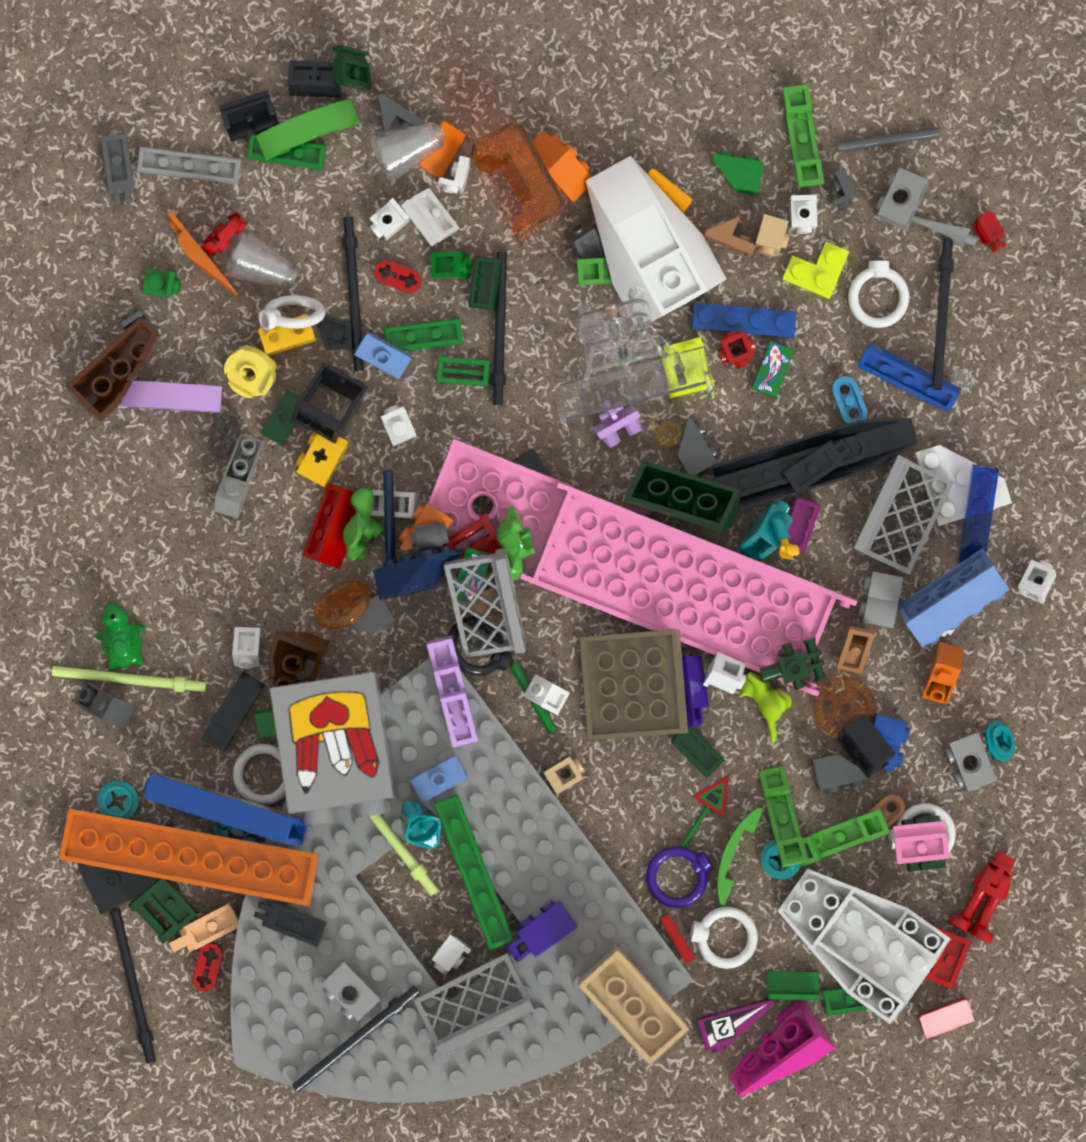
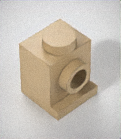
(557, 782)

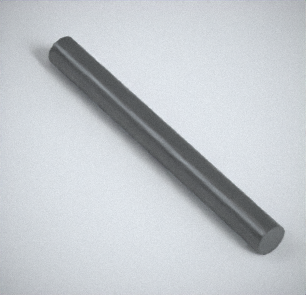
(887, 139)

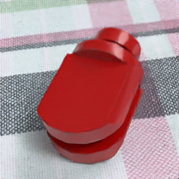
(989, 231)

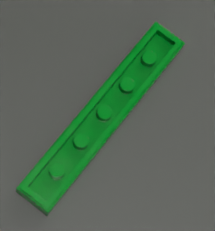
(473, 872)

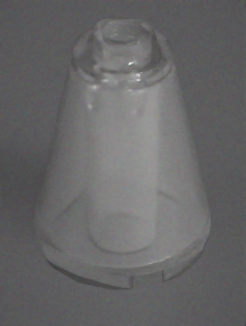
(406, 147)
(259, 263)

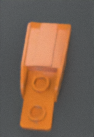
(196, 253)

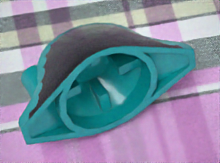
(420, 825)

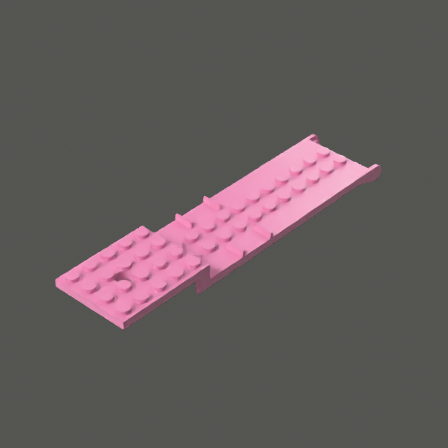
(638, 563)

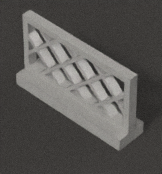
(883, 504)
(508, 604)
(485, 1025)

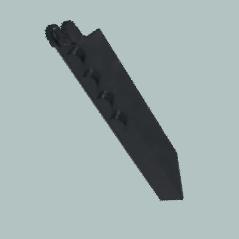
(761, 475)

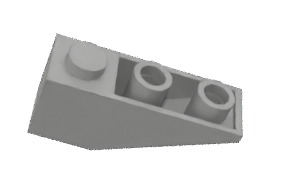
(238, 476)

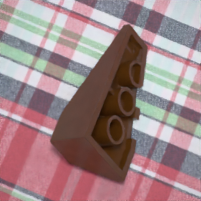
(109, 376)
(295, 658)

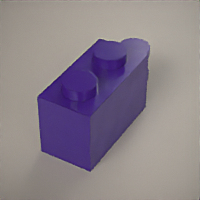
(695, 691)
(543, 930)

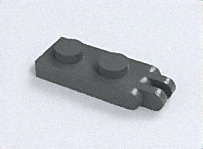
(118, 167)

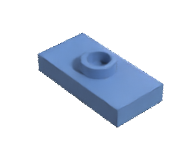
(383, 355)
(439, 779)

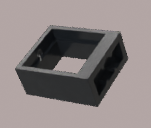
(318, 420)

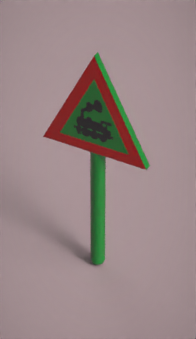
(714, 798)

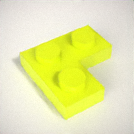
(819, 277)

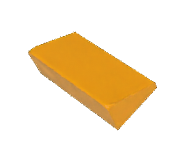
(676, 195)

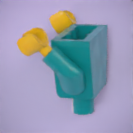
(768, 533)

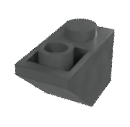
(693, 451)
(376, 616)
(105, 705)
(834, 771)

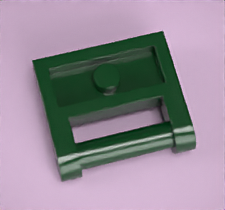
(168, 903)

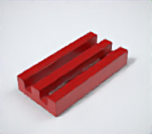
(677, 938)

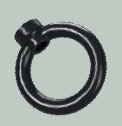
(497, 661)

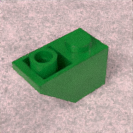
(740, 174)

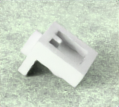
(460, 173)
(398, 425)
(246, 647)
(546, 694)

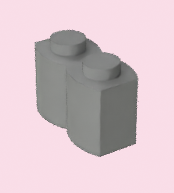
(881, 599)

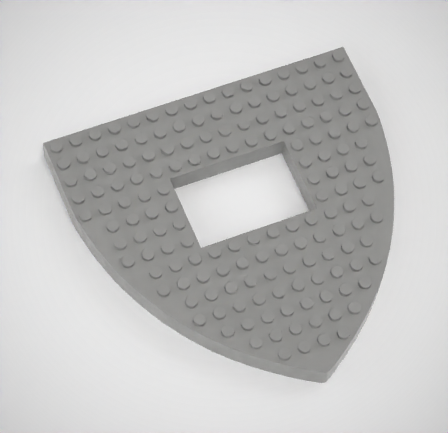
(532, 855)

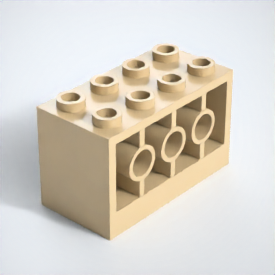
(633, 1004)

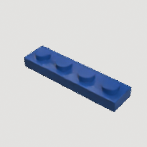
(751, 320)
(907, 377)

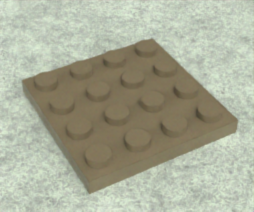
(633, 684)

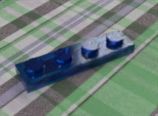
(978, 510)

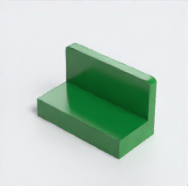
(792, 985)

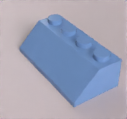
(952, 598)

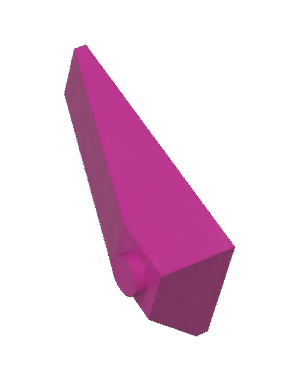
(791, 1046)

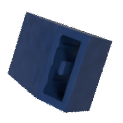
(413, 573)

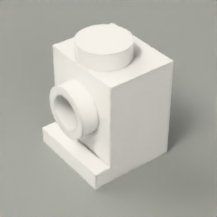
(798, 203)
(399, 220)
(1035, 591)
(725, 673)
(450, 954)

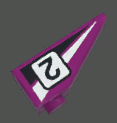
(727, 1025)

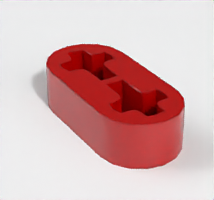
(395, 282)
(213, 969)

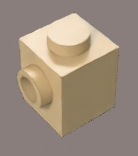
(772, 235)

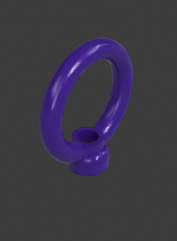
(699, 862)

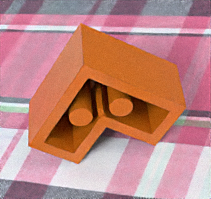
(563, 165)

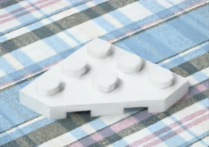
(958, 470)

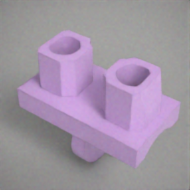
(614, 420)

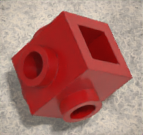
(740, 340)

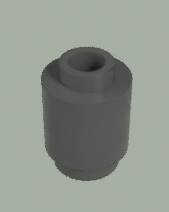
(429, 536)

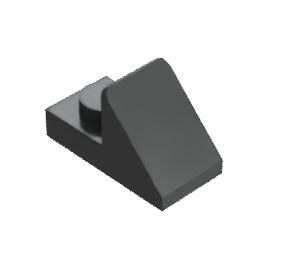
(393, 111)

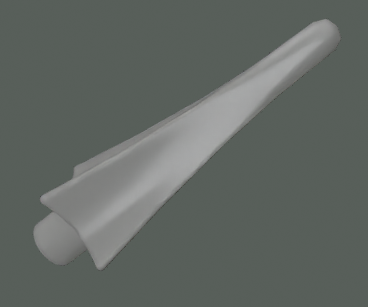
(958, 234)

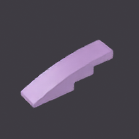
(173, 396)
(452, 691)

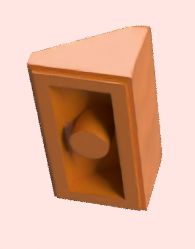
(441, 159)

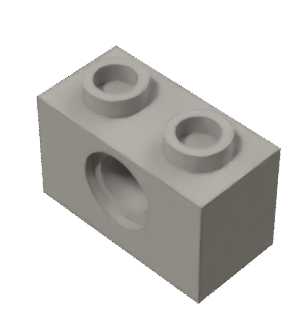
(902, 214)
(981, 773)
(366, 996)

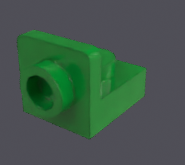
(450, 265)
(161, 283)

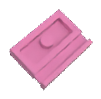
(921, 842)

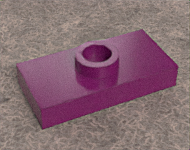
(804, 517)

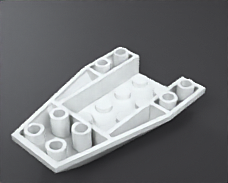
(649, 240)
(864, 941)

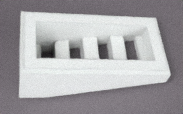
(414, 502)

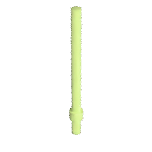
(179, 684)
(418, 871)

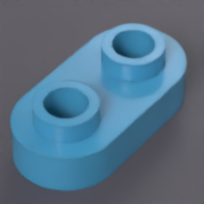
(850, 401)

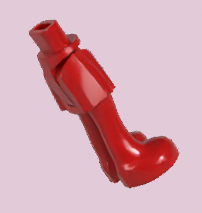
(991, 881)

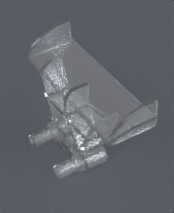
(632, 382)

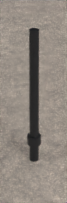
(350, 244)
(945, 266)
(498, 379)
(395, 1006)
(145, 1035)

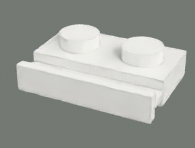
(430, 217)

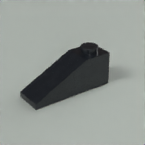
(233, 712)

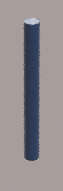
(389, 516)

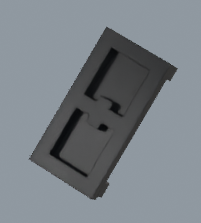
(312, 79)
(248, 115)
(865, 746)

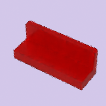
(326, 536)

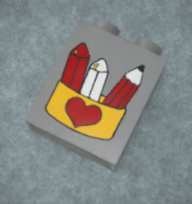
(333, 747)

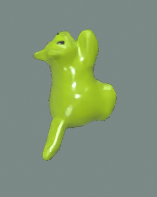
(769, 700)

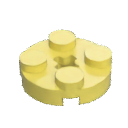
(256, 360)

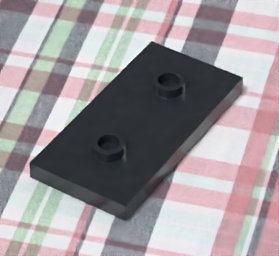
(114, 887)

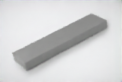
(189, 165)

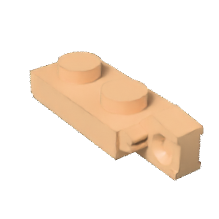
(207, 929)

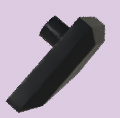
(335, 333)

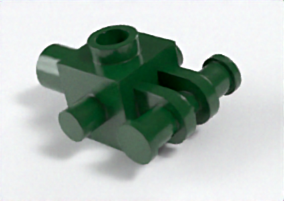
(792, 665)

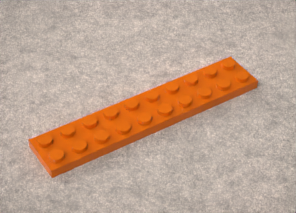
(189, 857)

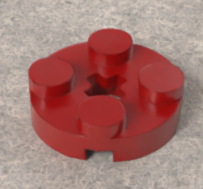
(220, 237)

